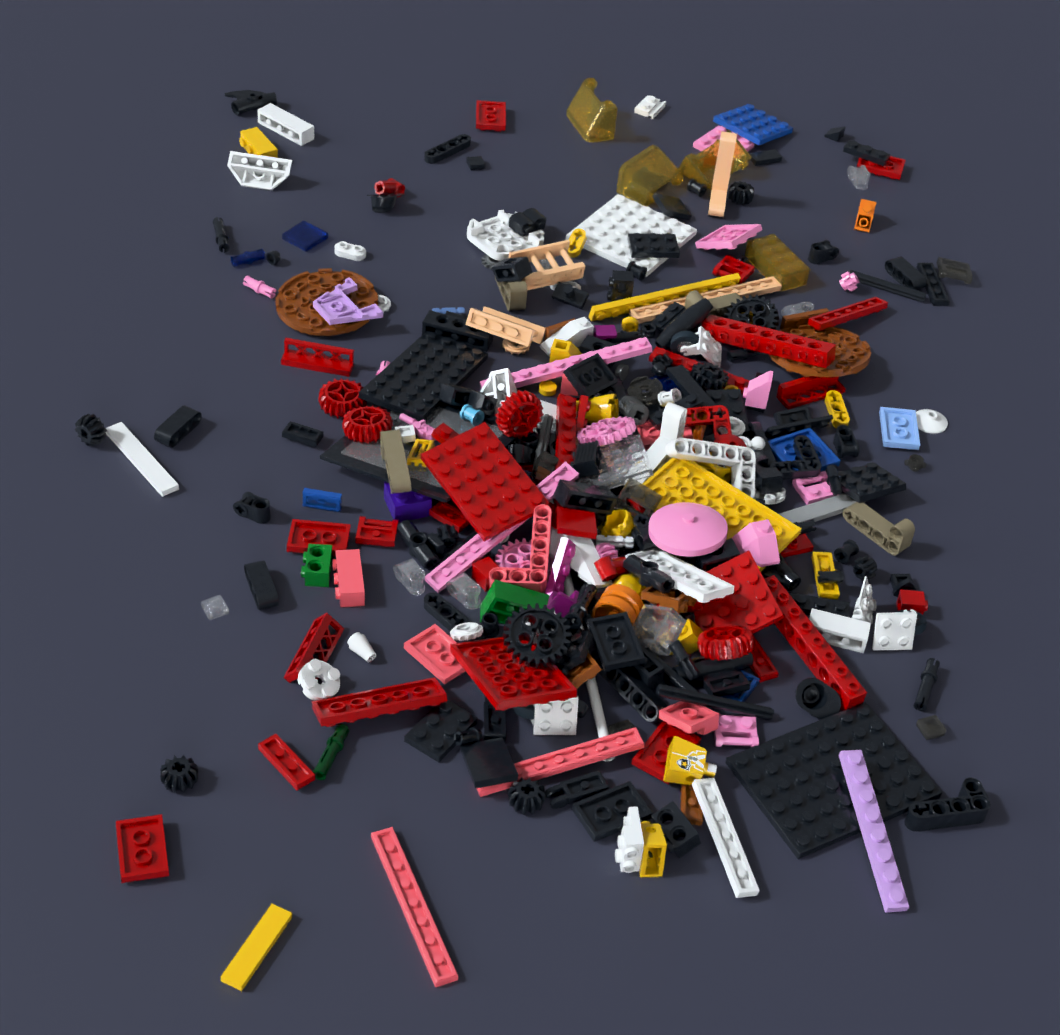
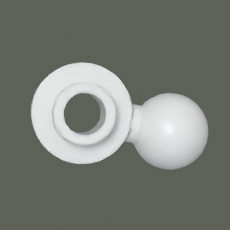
(756, 443)

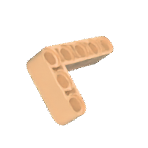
(722, 174)

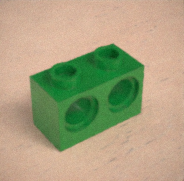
(318, 565)

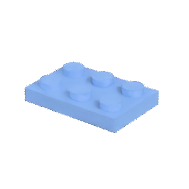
(899, 428)

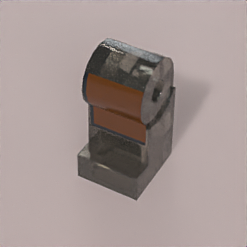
(543, 467)

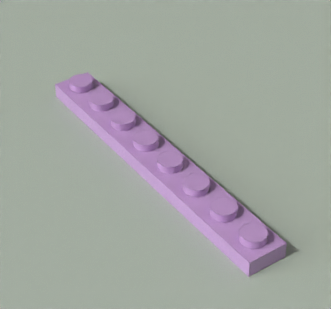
(873, 831)

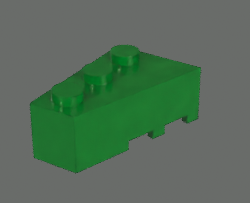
(506, 598)

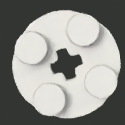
(324, 671)

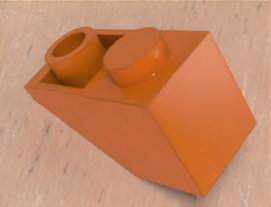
(865, 215)

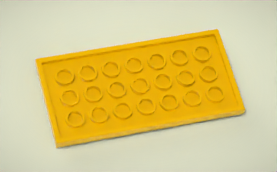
(689, 482)

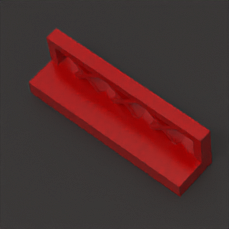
(318, 360)
(806, 386)
(311, 642)

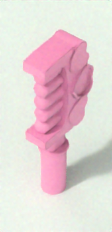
(421, 429)

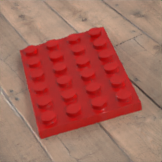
(484, 481)
(507, 681)

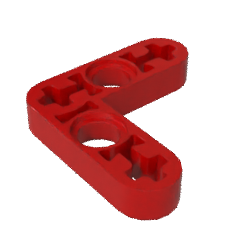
(716, 421)

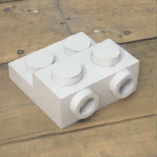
(630, 842)

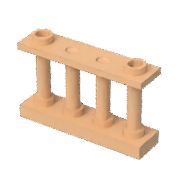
(556, 274)
(505, 326)

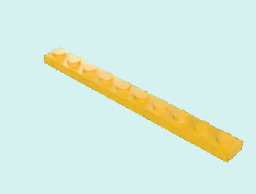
(623, 306)

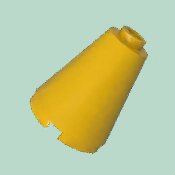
(602, 408)

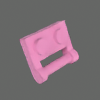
(815, 492)
(736, 731)

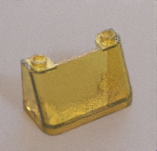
(591, 117)
(703, 164)
(646, 174)

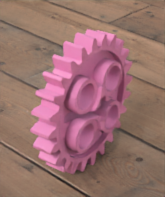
(607, 430)
(517, 555)

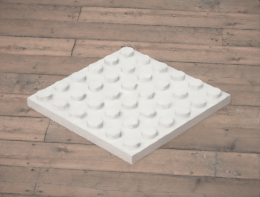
(610, 225)

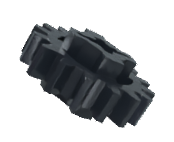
(709, 375)

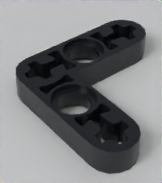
(803, 463)

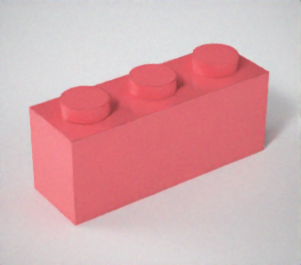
(348, 578)

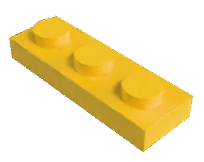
(824, 562)

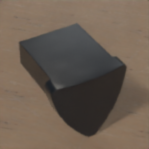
(902, 582)

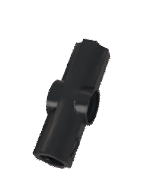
(418, 545)
(648, 574)

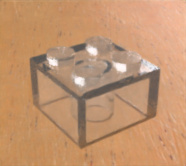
(658, 628)

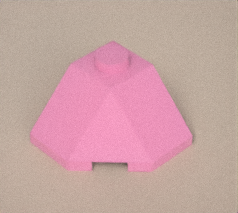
(758, 391)
(760, 541)

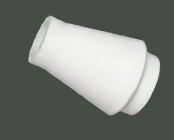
(360, 645)

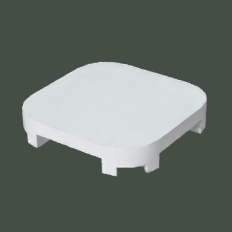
(498, 239)

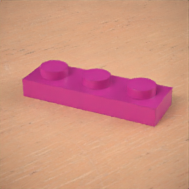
(561, 566)

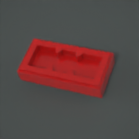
(799, 545)

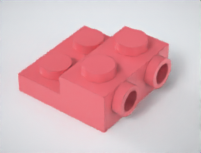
(690, 717)

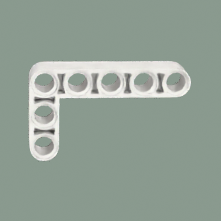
(671, 428)
(719, 457)

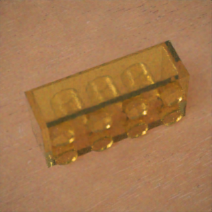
(775, 259)

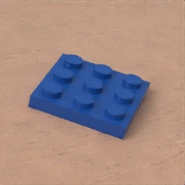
(783, 449)

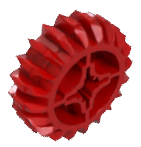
(340, 397)
(519, 414)
(366, 423)
(725, 642)

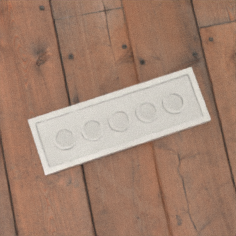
(687, 577)

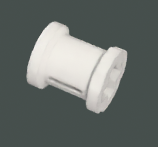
(671, 396)

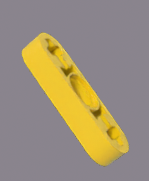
(836, 396)

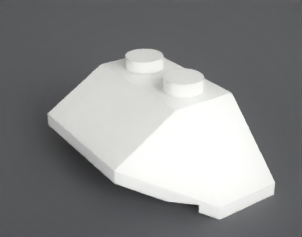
(258, 170)
(499, 386)

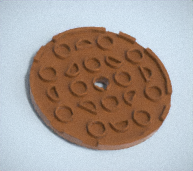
(297, 295)
(850, 353)

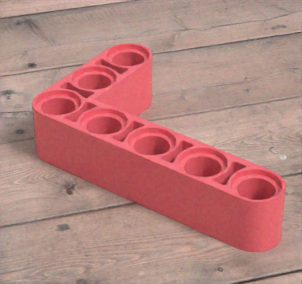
(539, 555)

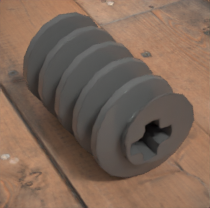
(634, 408)

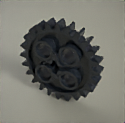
(768, 317)
(555, 640)

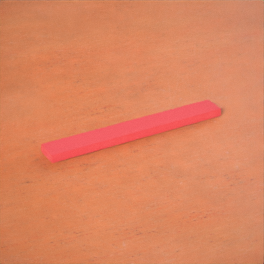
(572, 758)
(414, 907)

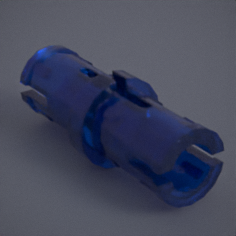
(247, 257)

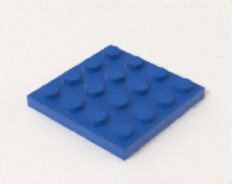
(753, 124)

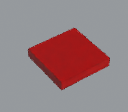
(576, 522)

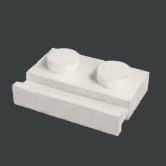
(650, 107)

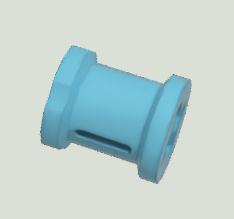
(475, 416)

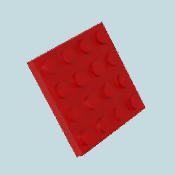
(748, 606)

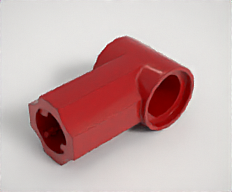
(388, 187)
(610, 568)

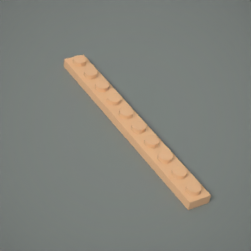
(757, 287)

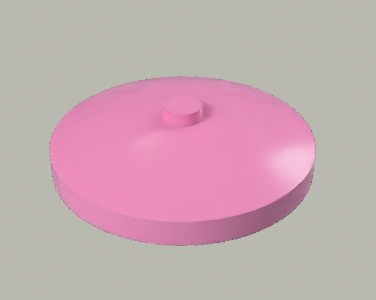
(688, 529)

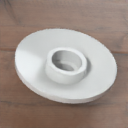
(931, 421)

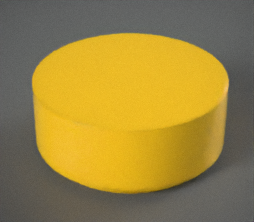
(630, 324)
(547, 388)

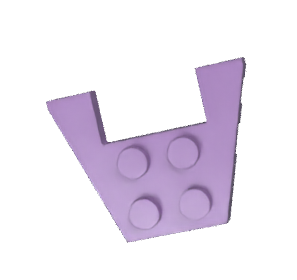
(339, 309)

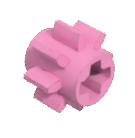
(849, 281)

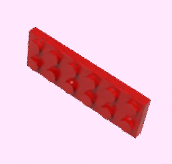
(378, 702)

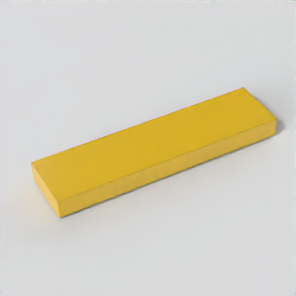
(256, 947)

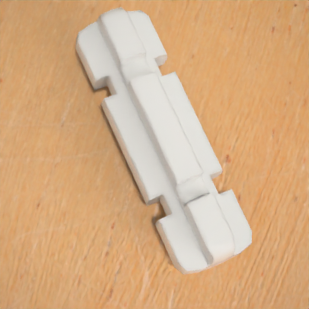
(617, 541)

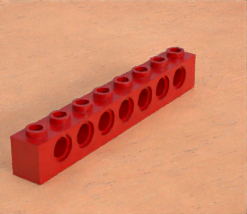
(770, 341)
(814, 648)

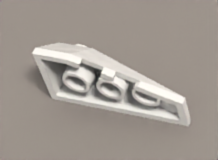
(583, 559)

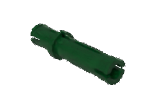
(334, 745)

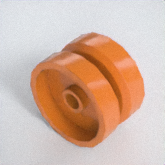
(617, 600)

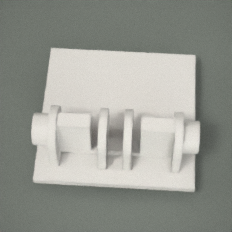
(865, 603)

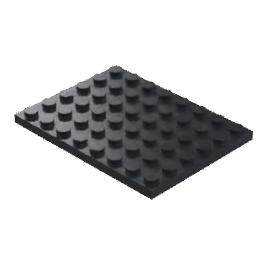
(803, 784)

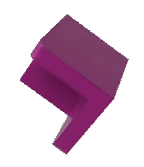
(605, 331)
(562, 602)

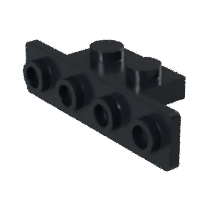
(795, 419)

